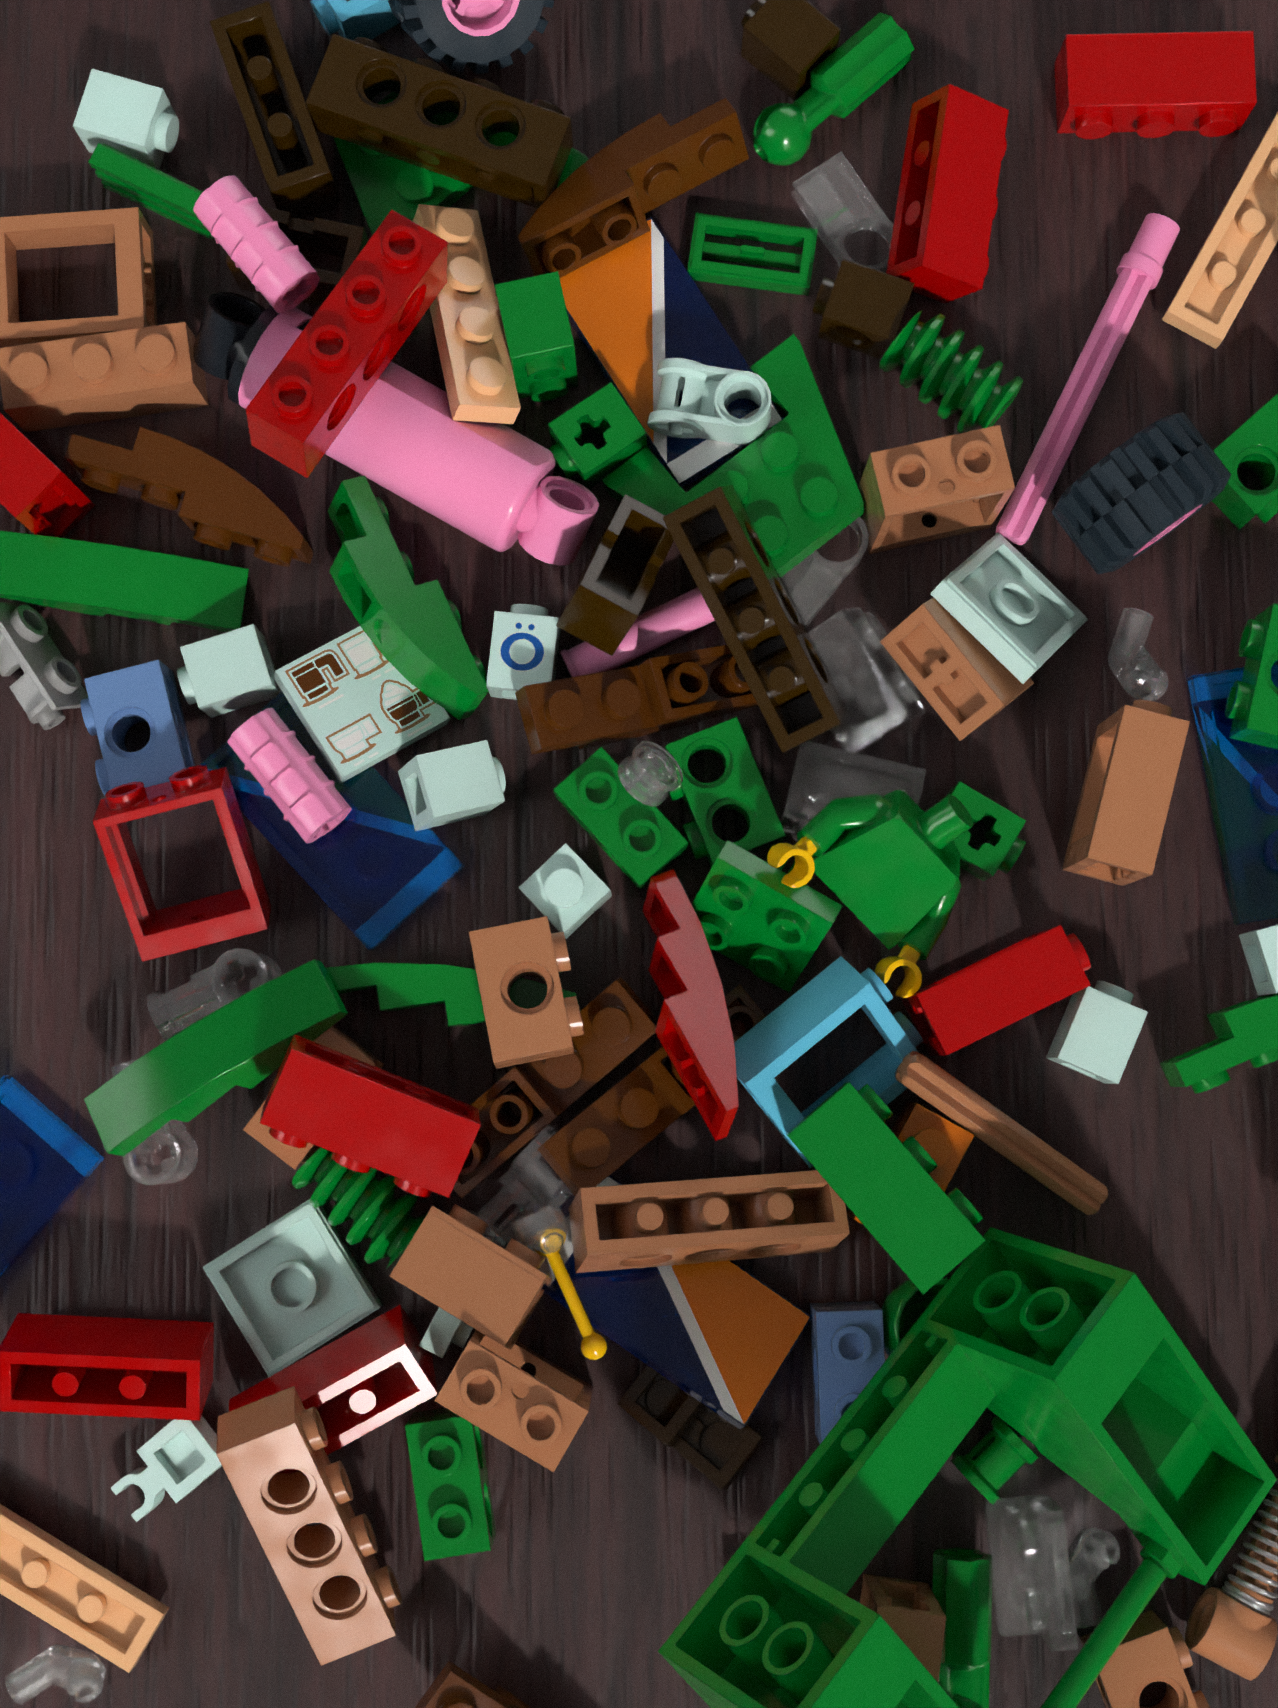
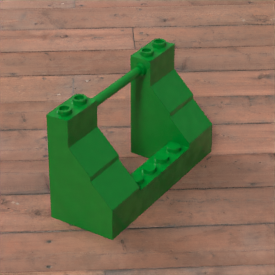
(1068, 1362)

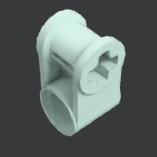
(705, 400)

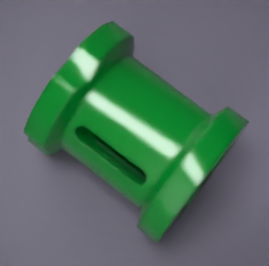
(994, 1460)

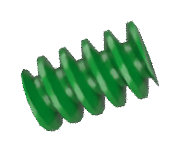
(950, 373)
(364, 1201)

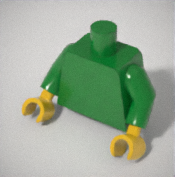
(887, 867)

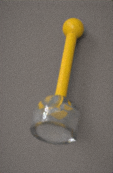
(544, 1233)

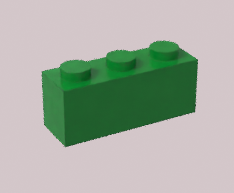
(888, 1184)

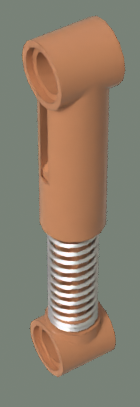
(1235, 1622)

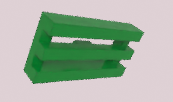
(148, 187)
(749, 276)

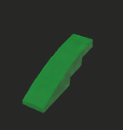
(120, 581)
(420, 985)
(210, 1057)

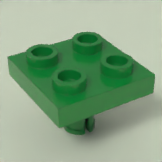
(759, 918)

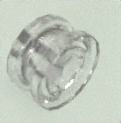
(650, 773)

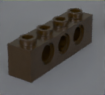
(460, 150)
(756, 617)

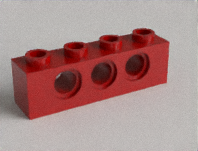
(348, 344)

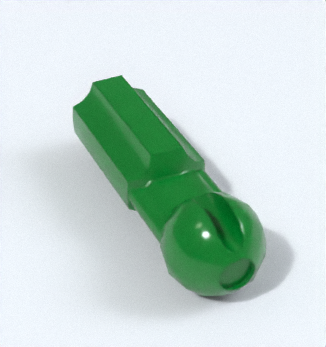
(836, 88)
(965, 1594)

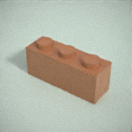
(101, 377)

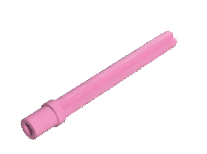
(1137, 274)

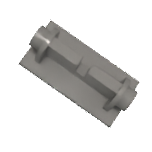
(48, 678)

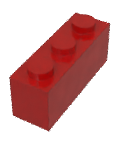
(1155, 83)
(948, 193)
(370, 1118)
(106, 1366)
(357, 1379)

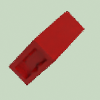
(36, 488)
(194, 922)
(998, 990)

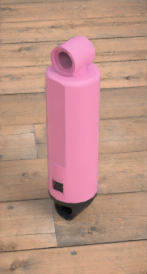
(405, 440)

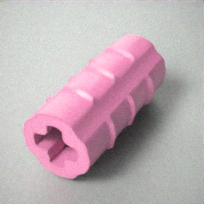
(256, 244)
(289, 775)

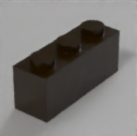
(275, 110)

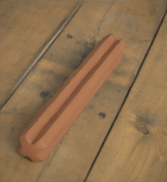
(1001, 1132)

